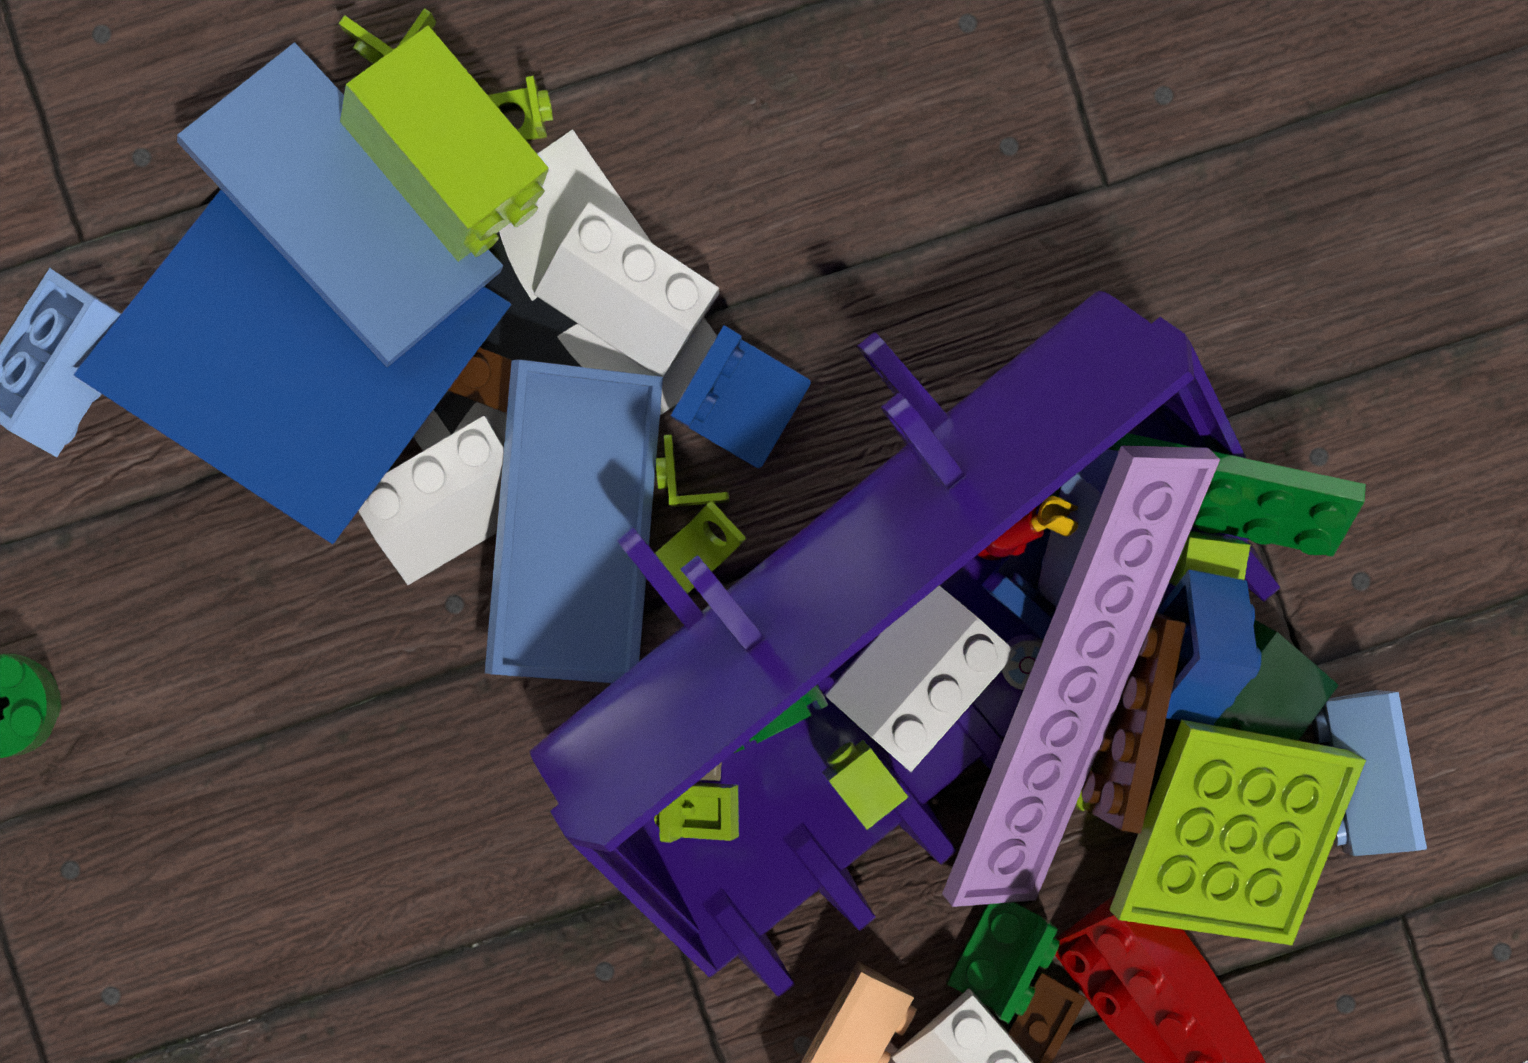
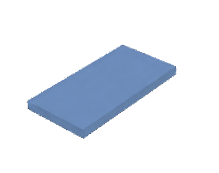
(329, 206)
(570, 487)

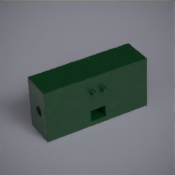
(1274, 703)

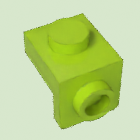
(701, 813)

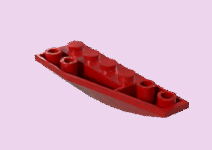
(1154, 991)

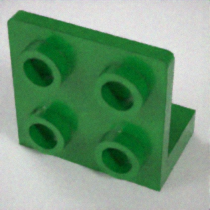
(1004, 957)

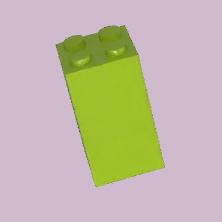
(444, 144)

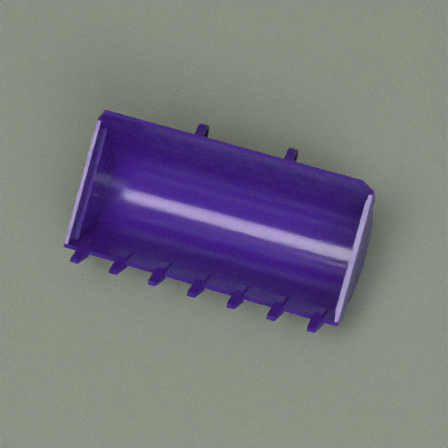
(817, 609)

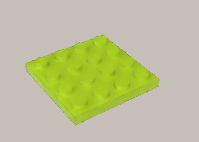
(1236, 833)

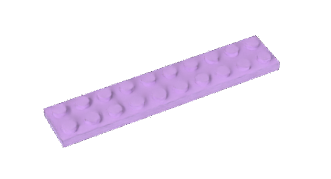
(1080, 672)

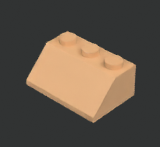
(862, 1020)

